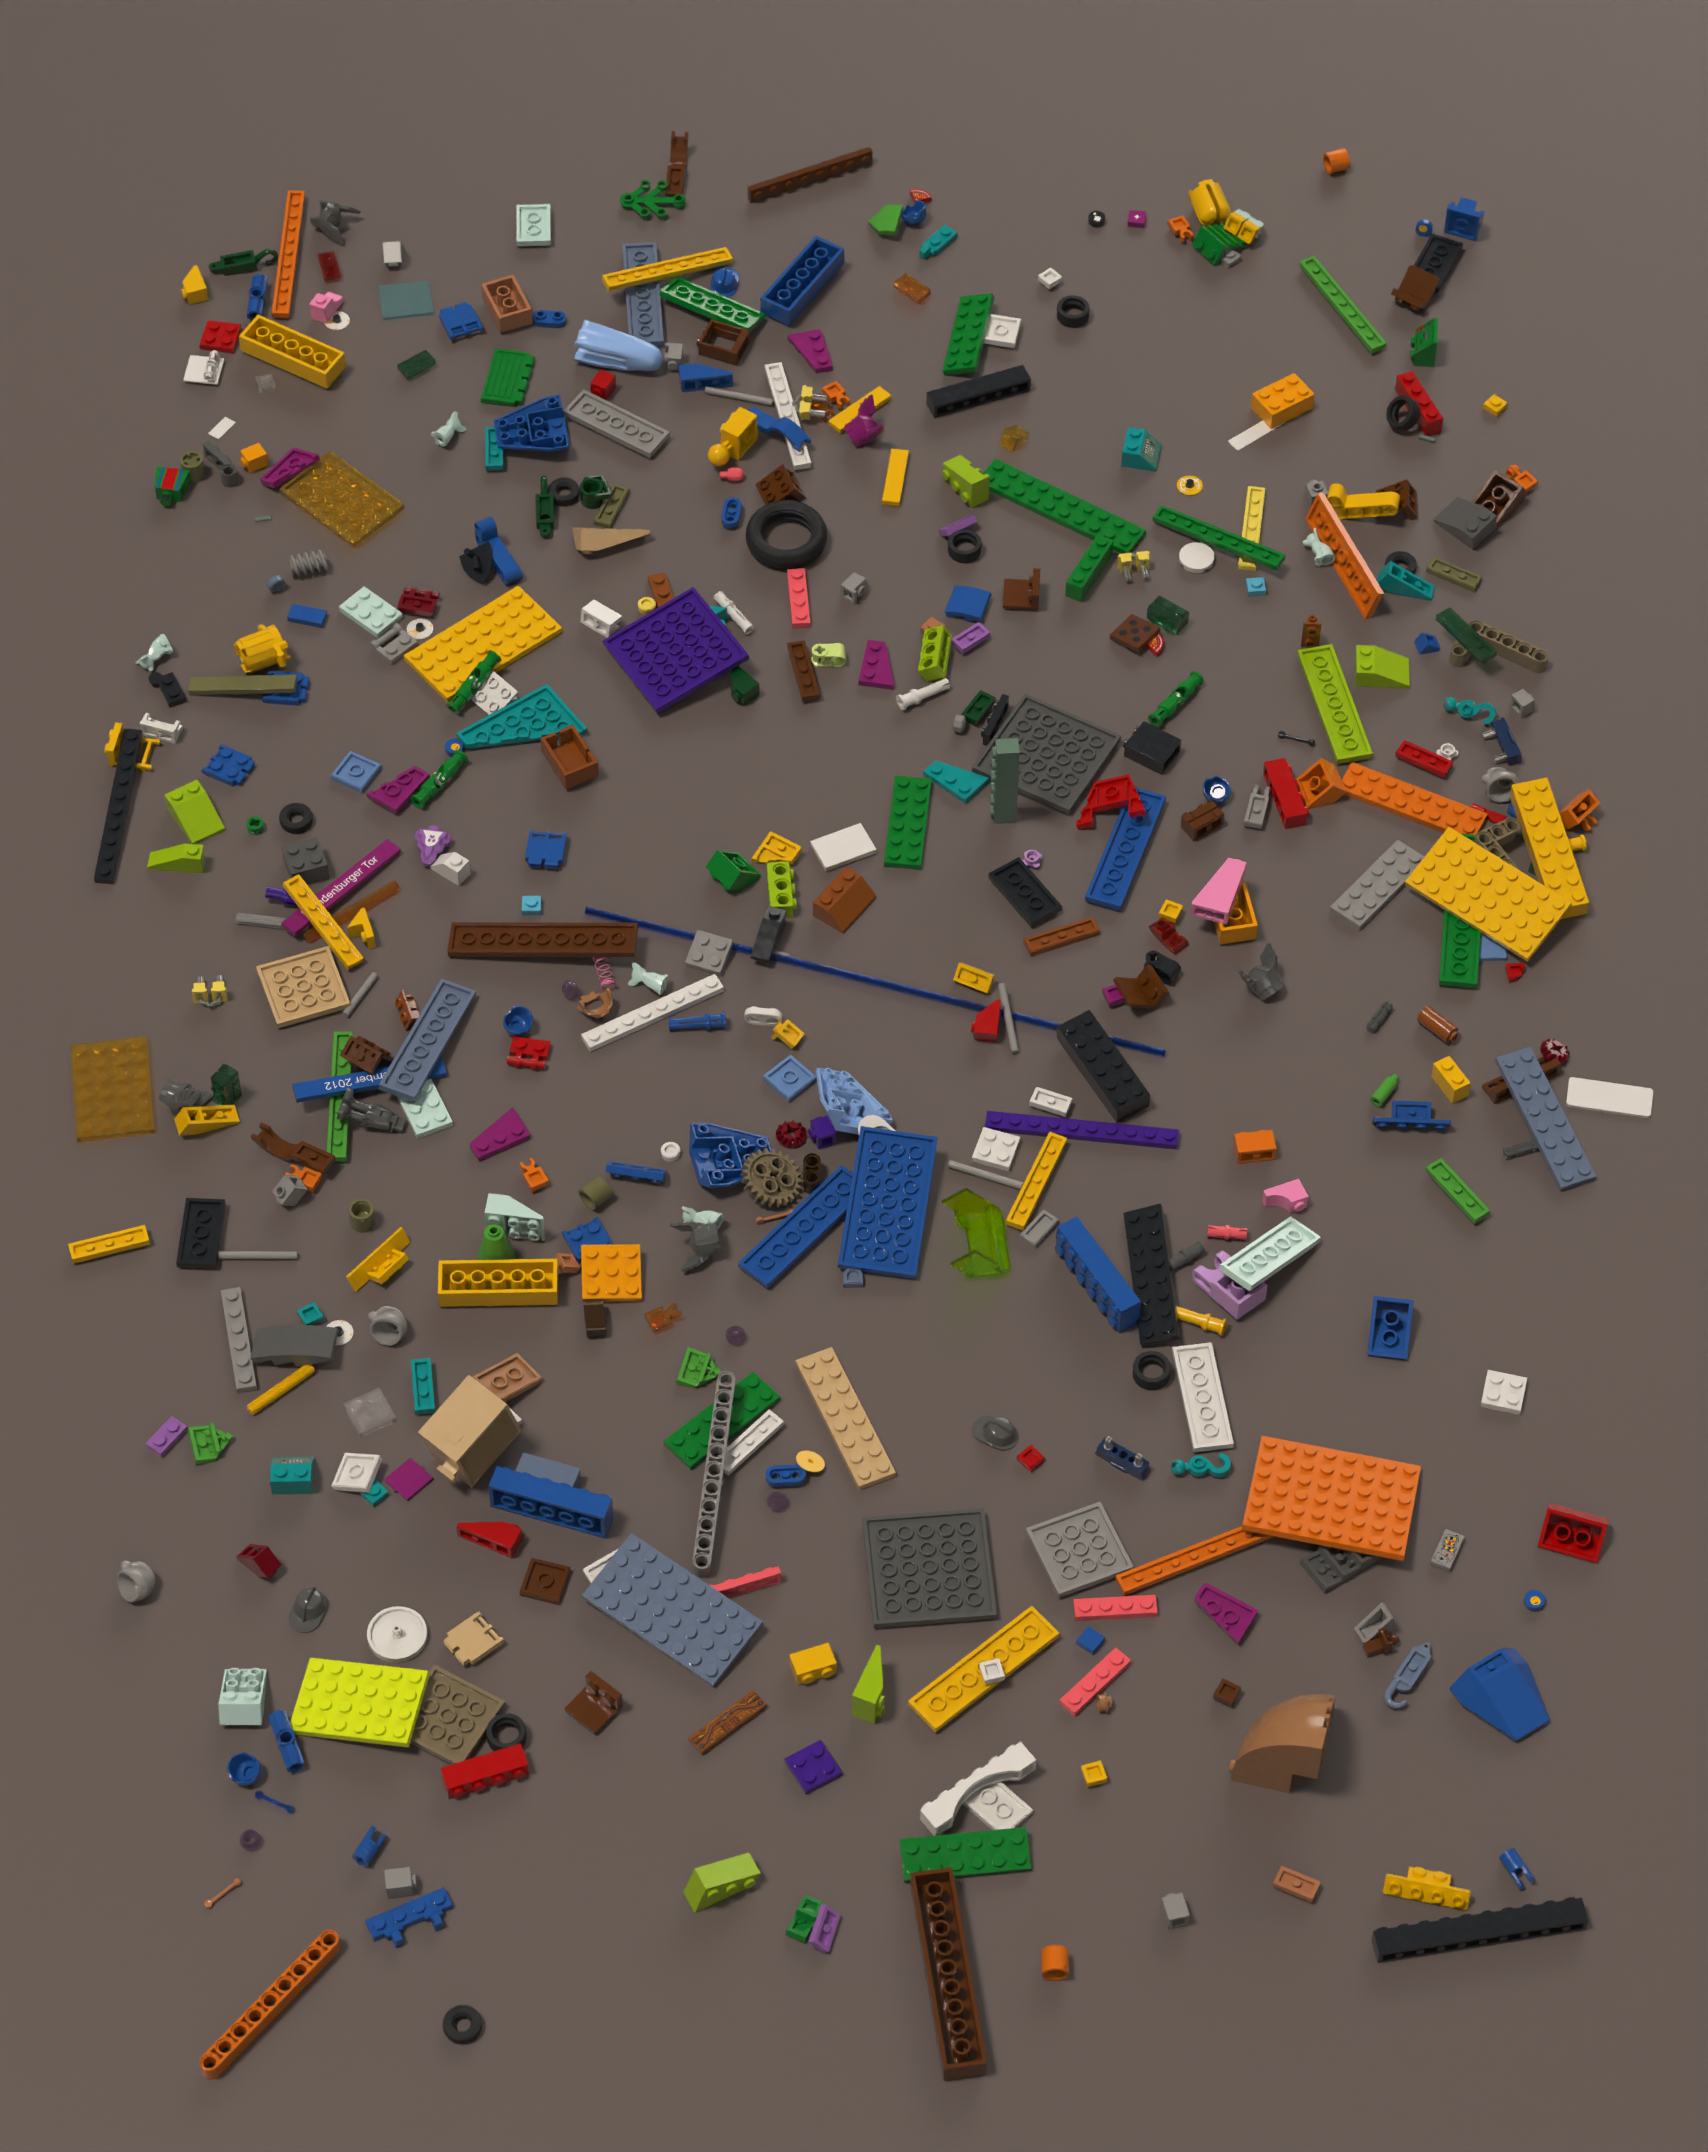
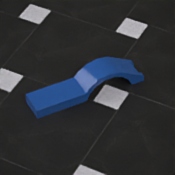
(767, 424)

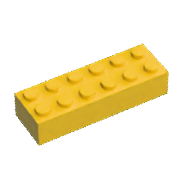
(292, 351)
(498, 1282)

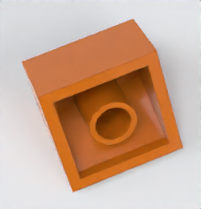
(1321, 784)

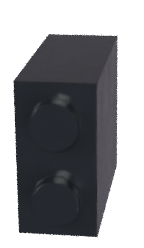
(1152, 747)

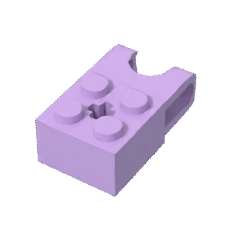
(1226, 1291)

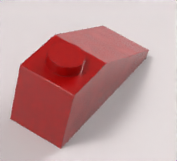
(496, 1536)

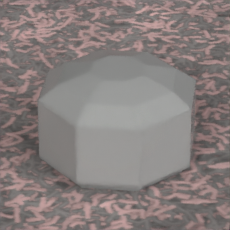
(959, 723)

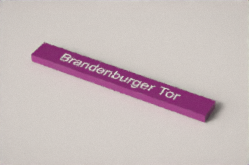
(345, 884)

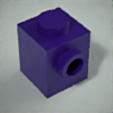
(822, 1132)

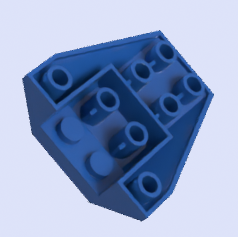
(534, 427)
(721, 1152)
(1502, 1693)

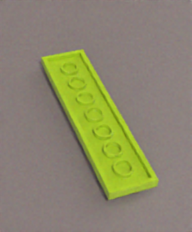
(1334, 704)

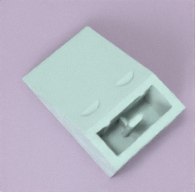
(514, 1218)
(242, 1696)

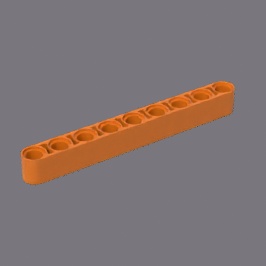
(269, 2013)

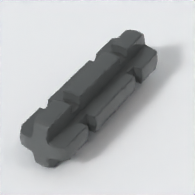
(1379, 1017)
(1520, 1149)

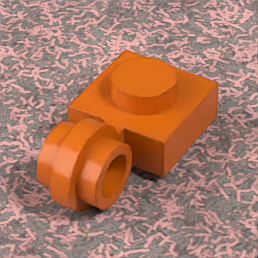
(1524, 479)

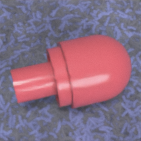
(732, 474)

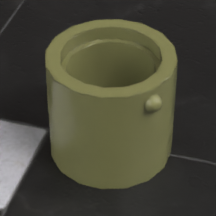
(194, 462)
(595, 1193)
(362, 1215)

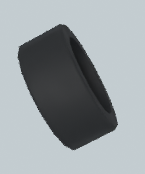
(1072, 301)
(1412, 417)
(964, 536)
(1151, 1383)
(503, 1720)

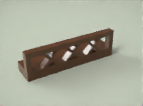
(1501, 1091)

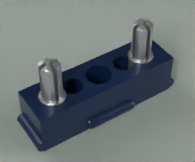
(1506, 742)
(1123, 1458)

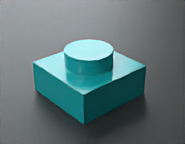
(310, 1314)
(376, 1494)

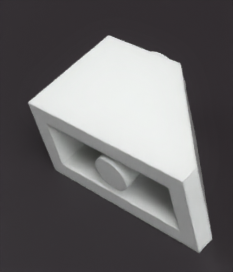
(392, 253)
(452, 867)

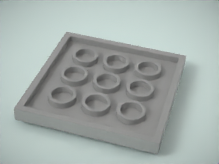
(1079, 1549)

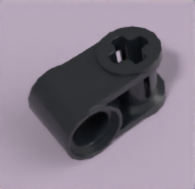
(1165, 967)

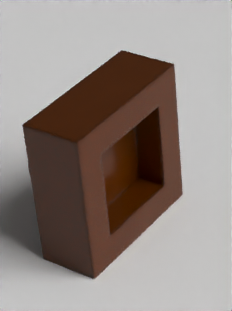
(1227, 1692)

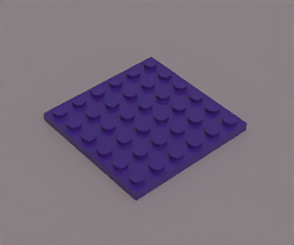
(675, 650)

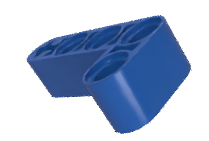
(502, 560)

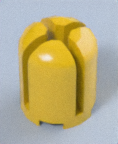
(1209, 203)

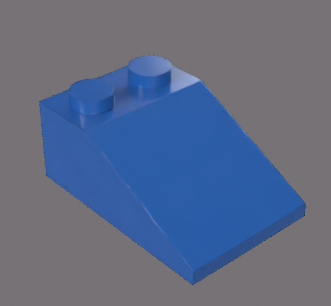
(1390, 1327)

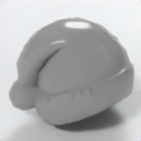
(1499, 783)
(387, 1325)
(135, 1581)

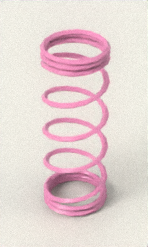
(604, 982)

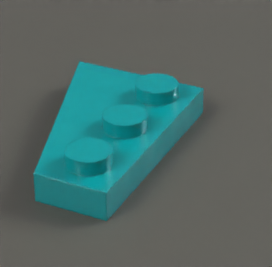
(956, 781)

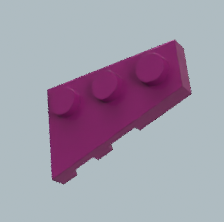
(813, 348)
(289, 466)
(876, 666)
(399, 791)
(500, 1136)
(1226, 1611)

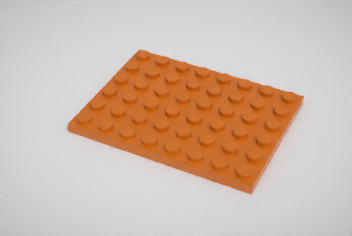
(1331, 1498)

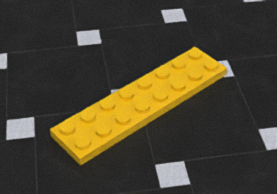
(963, 1682)

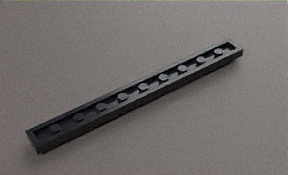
(118, 806)

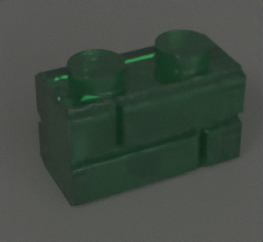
(1167, 615)
(226, 1086)

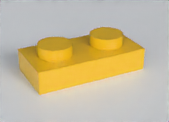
(973, 977)

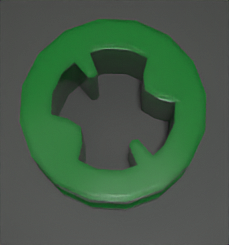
(258, 822)

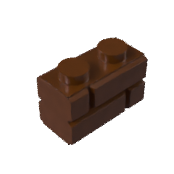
(1202, 820)

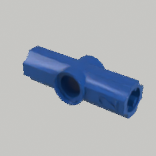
(257, 296)
(290, 1750)

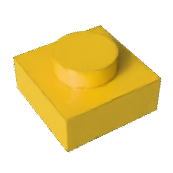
(1495, 405)
(1170, 911)
(1093, 1773)

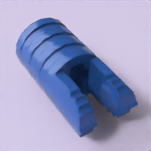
(367, 1848)
(1515, 1865)

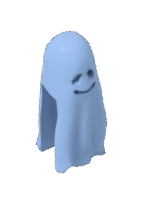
(615, 349)

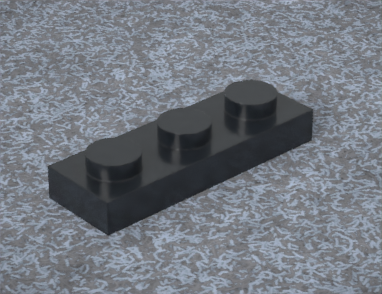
(995, 719)

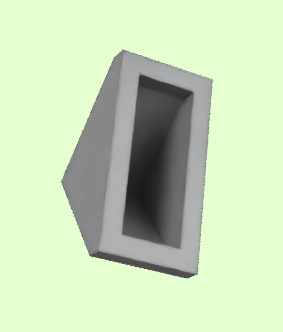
(1378, 1619)

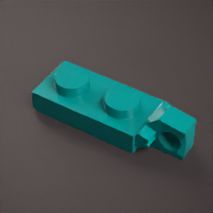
(937, 242)

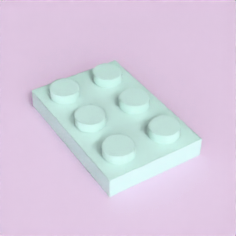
(533, 225)
(370, 612)
(427, 1112)

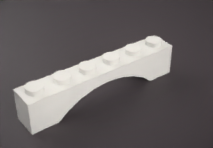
(1011, 1765)

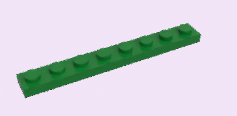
(1219, 537)

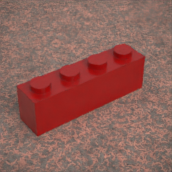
(1430, 418)
(1285, 793)
(484, 1771)

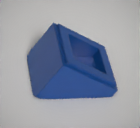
(1426, 643)

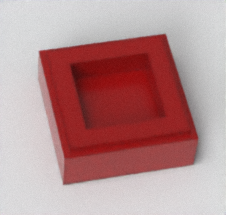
(1030, 1458)

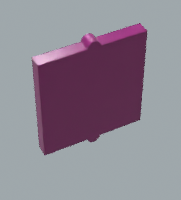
(408, 1479)

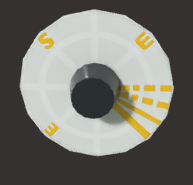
(338, 321)
(420, 628)
(345, 1331)

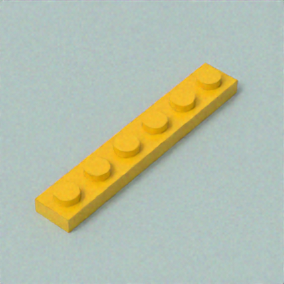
(323, 922)
(1036, 1181)

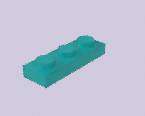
(493, 454)
(422, 1386)

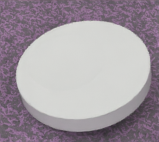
(397, 1634)

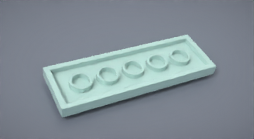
(1270, 1253)

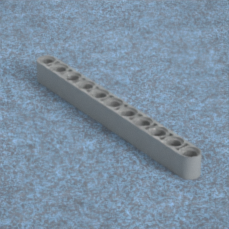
(713, 1482)

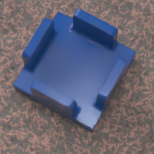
(1463, 220)

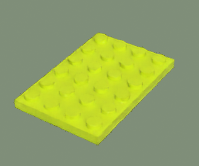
(359, 1702)

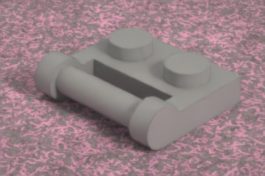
(397, 648)

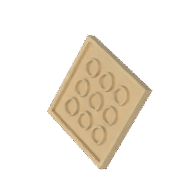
(303, 987)

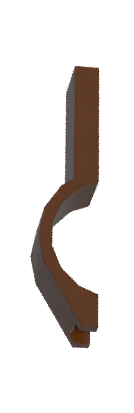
(677, 165)
(301, 1152)

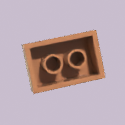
(506, 303)

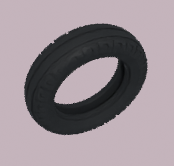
(789, 558)

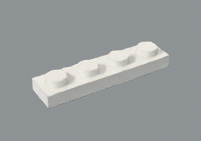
(751, 1440)

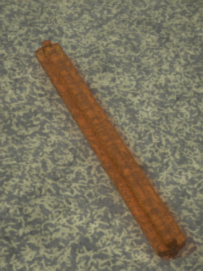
(352, 910)

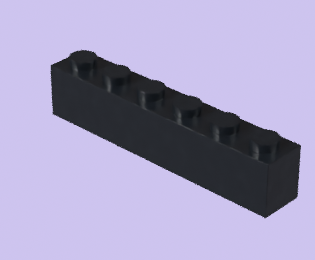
(978, 391)

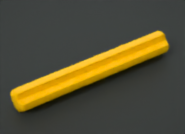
(280, 1388)

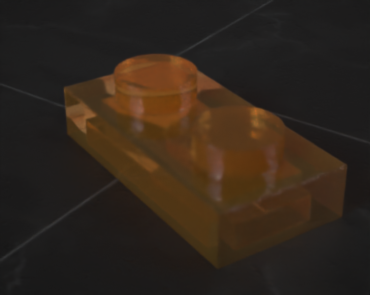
(912, 288)

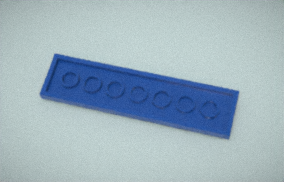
(1124, 853)
(799, 1229)

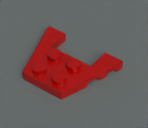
(1108, 795)

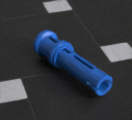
(708, 1024)

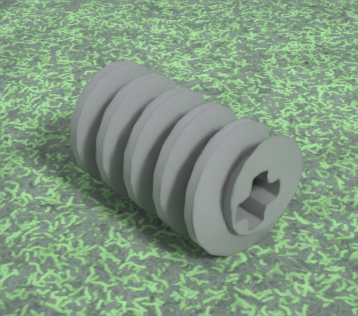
(308, 563)

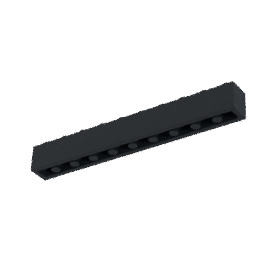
(1479, 1929)

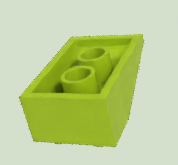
(1380, 668)
(194, 812)
(868, 1694)

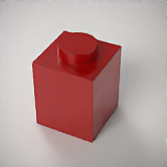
(603, 384)

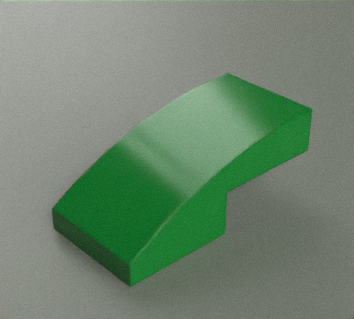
(804, 1919)

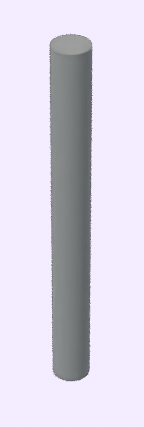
(740, 396)
(1008, 1018)
(985, 1174)
(257, 1254)

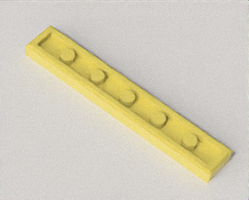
(1252, 522)

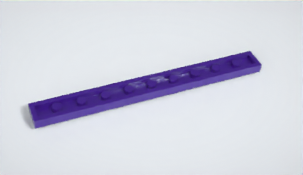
(1083, 1130)

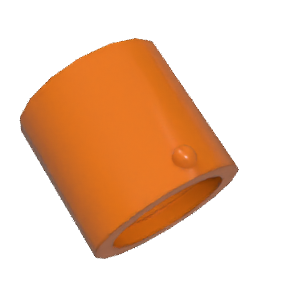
(1336, 161)
(1054, 1962)

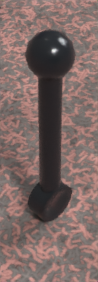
(1282, 735)

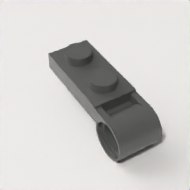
(222, 462)

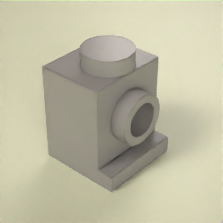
(673, 355)
(1313, 488)
(853, 587)

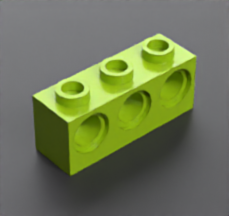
(935, 653)
(780, 887)

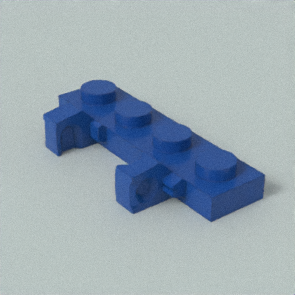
(393, 1921)

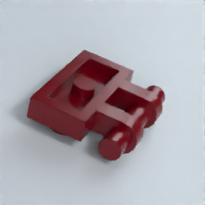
(418, 601)

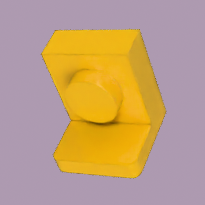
(787, 1033)

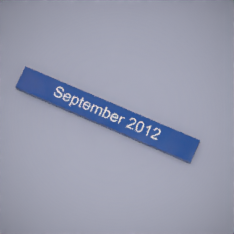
(357, 1081)

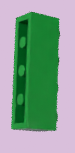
(1089, 568)

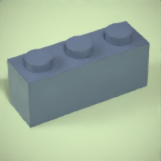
(549, 1469)

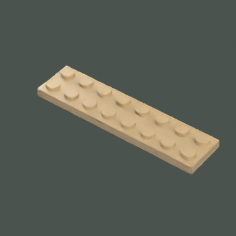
(845, 1418)

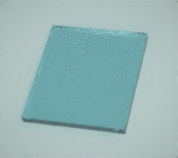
(405, 300)

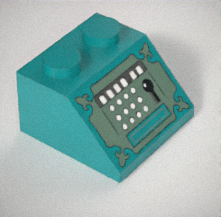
(1140, 450)
(292, 1475)

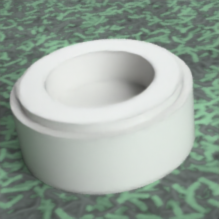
(670, 1151)

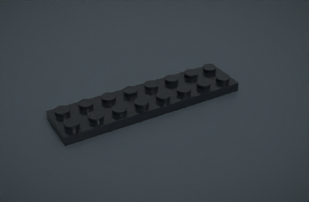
(1152, 1275)

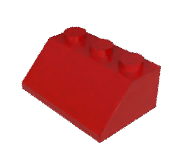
(1573, 1532)

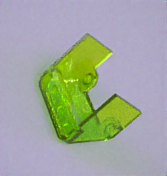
(984, 1232)

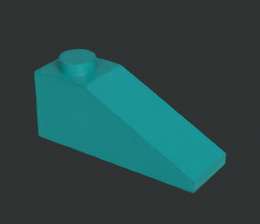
(1403, 582)

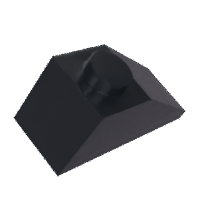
(769, 934)

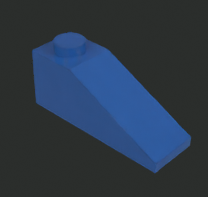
(698, 376)

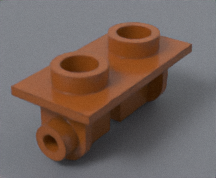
(1311, 632)
(405, 1004)

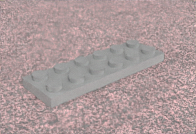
(616, 423)
(1376, 885)

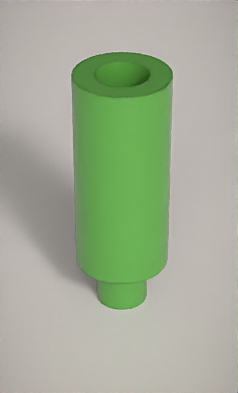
(1384, 1090)

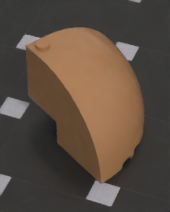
(1285, 1742)

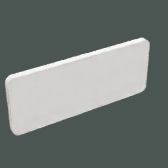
(1609, 1097)

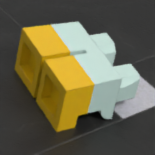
(1244, 226)

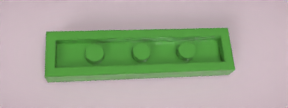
(1457, 1190)

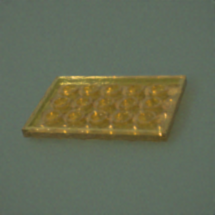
(342, 498)
(112, 1089)

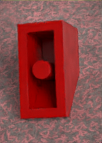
(987, 1023)

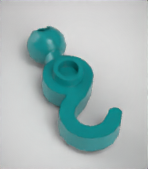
(1469, 708)
(1199, 1466)

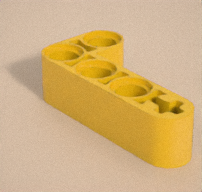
(1362, 504)

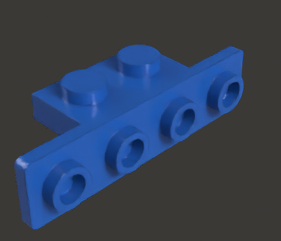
(1411, 1113)

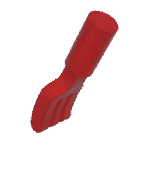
(1493, 816)

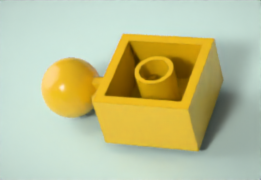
(736, 437)

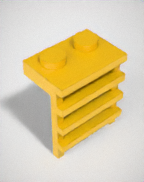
(113, 747)

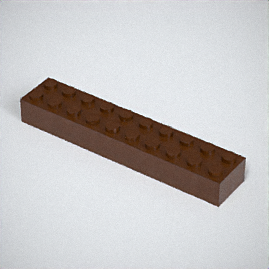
(948, 1974)

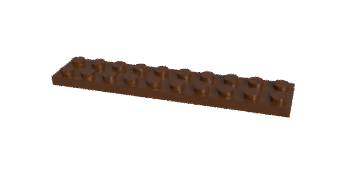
(542, 939)

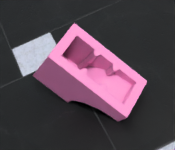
(324, 306)
(1287, 1195)

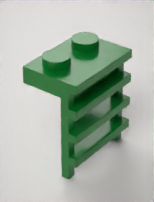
(1214, 241)

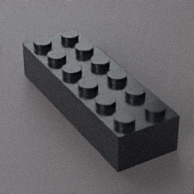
(1103, 1066)

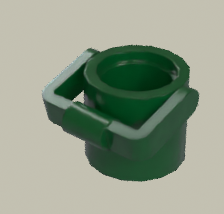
(592, 491)

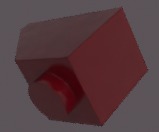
(259, 1560)

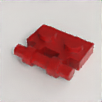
(531, 1049)

